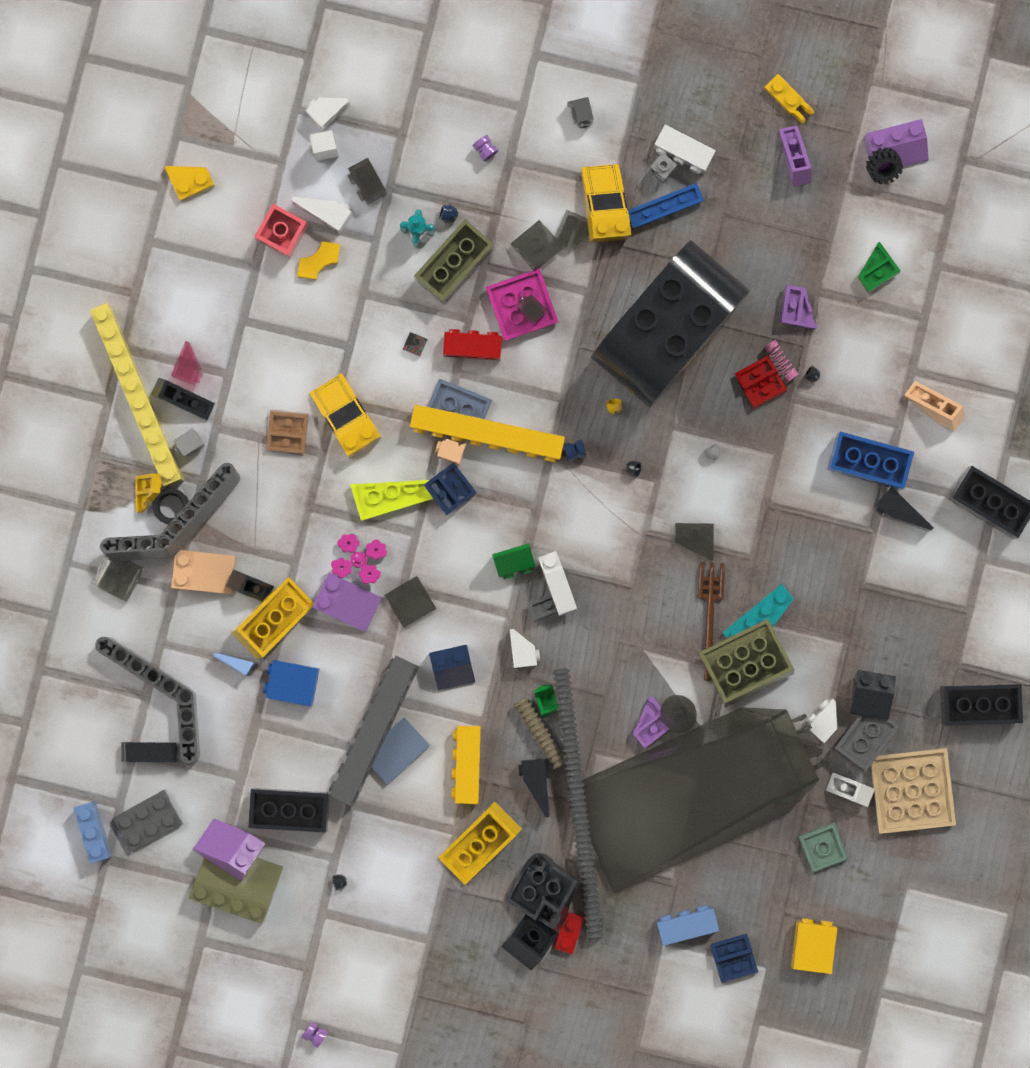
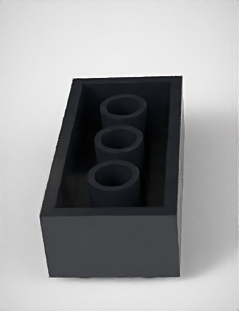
(992, 502)
(981, 704)
(289, 810)

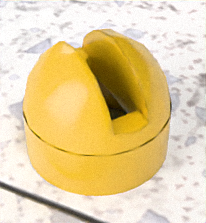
(614, 405)

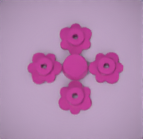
(359, 559)

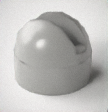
(712, 452)

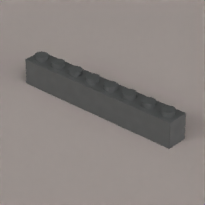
(373, 731)

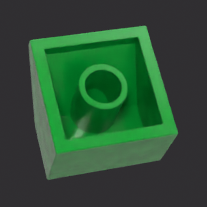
(514, 561)

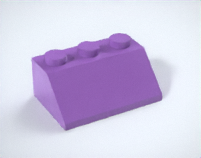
(906, 139)

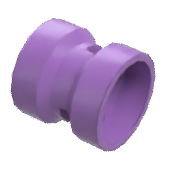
(484, 147)
(318, 1037)

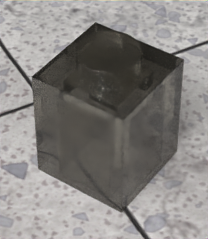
(531, 309)

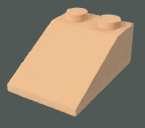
(202, 571)

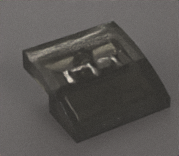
(117, 577)

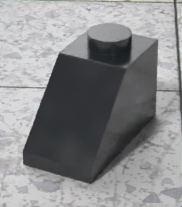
(249, 585)

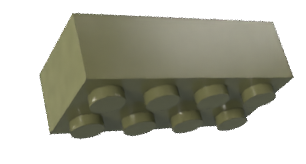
(454, 261)

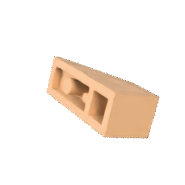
(936, 405)

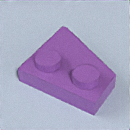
(796, 308)
(649, 724)

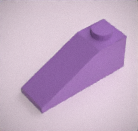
(795, 156)

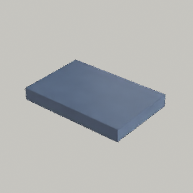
(459, 400)
(399, 750)

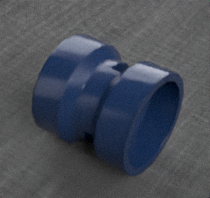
(571, 453)

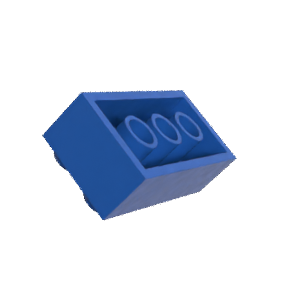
(870, 460)

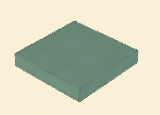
(823, 847)

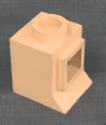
(450, 451)

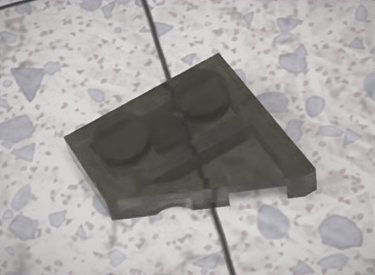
(572, 230)
(696, 538)

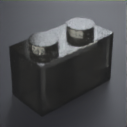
(367, 181)

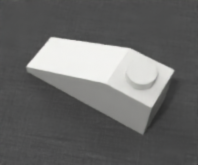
(328, 212)
(557, 583)

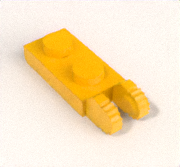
(788, 97)

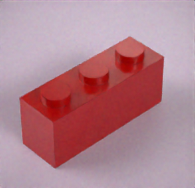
(472, 345)

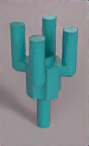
(417, 226)

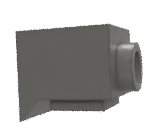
(581, 112)

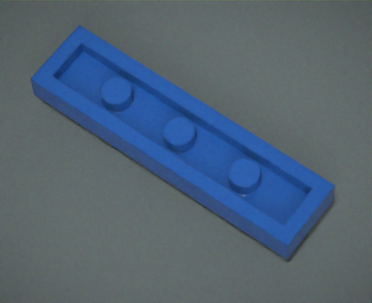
(665, 206)

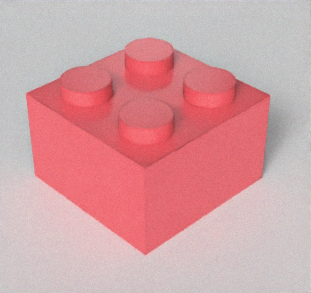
(281, 231)

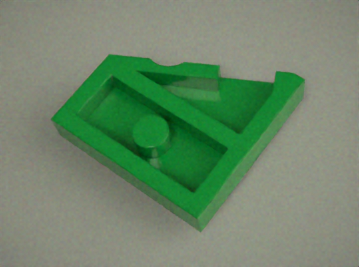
(878, 269)

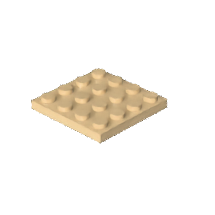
(913, 791)

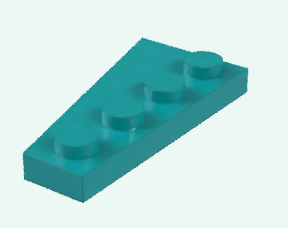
(768, 608)

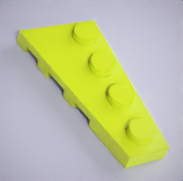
(386, 497)

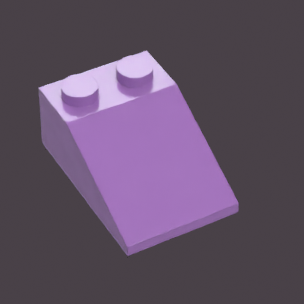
(347, 602)
(229, 848)

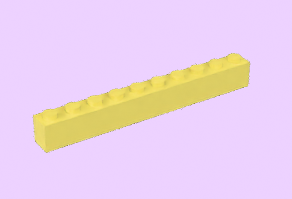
(136, 395)

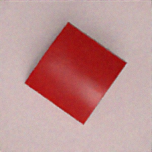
(761, 382)

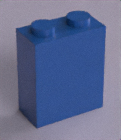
(291, 682)

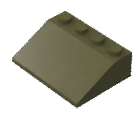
(746, 663)
(243, 898)

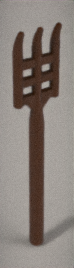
(710, 598)

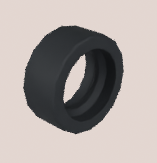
(164, 493)

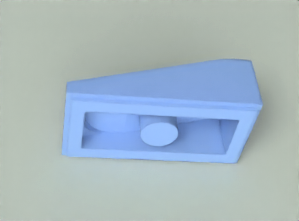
(240, 665)

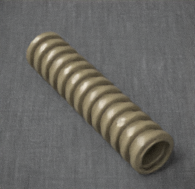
(540, 733)

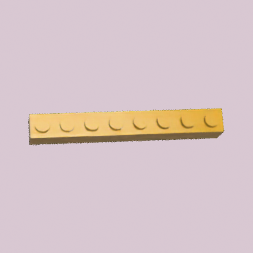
(487, 432)

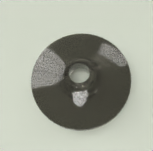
(673, 719)

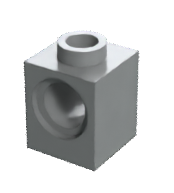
(663, 167)
(188, 443)

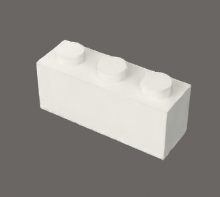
(684, 150)

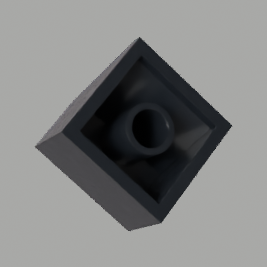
(872, 694)
(529, 941)

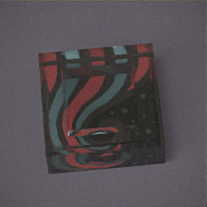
(415, 344)

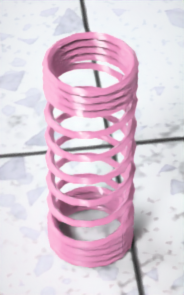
(771, 347)

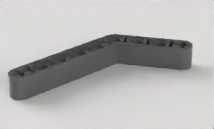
(116, 548)
(159, 684)

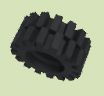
(881, 157)

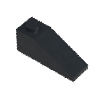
(182, 398)
(898, 509)
(535, 778)

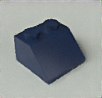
(452, 667)

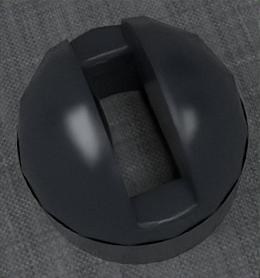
(812, 374)
(634, 468)
(339, 881)

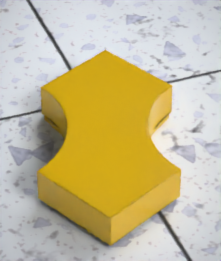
(326, 255)

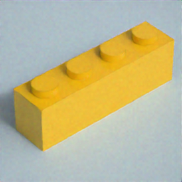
(467, 764)

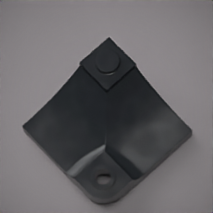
(543, 891)

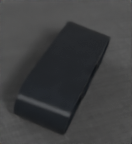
(148, 752)

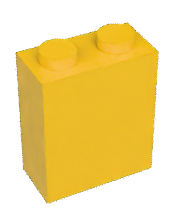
(814, 946)

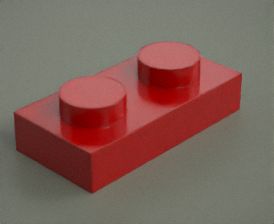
(569, 933)

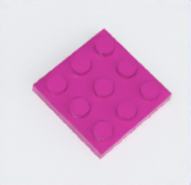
(504, 301)

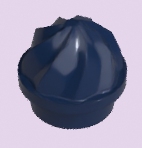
(448, 213)

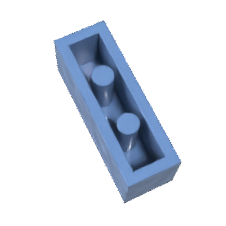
(92, 832)
(687, 925)

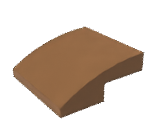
(287, 431)

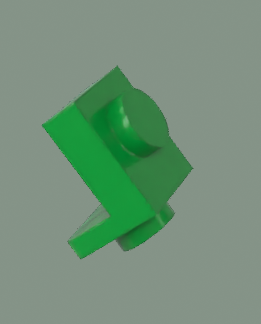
(546, 700)

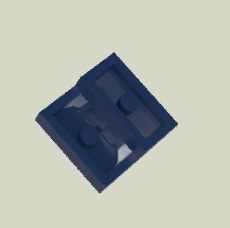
(449, 488)
(734, 958)

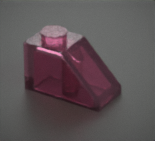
(187, 366)

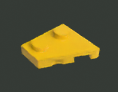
(189, 180)
(146, 490)

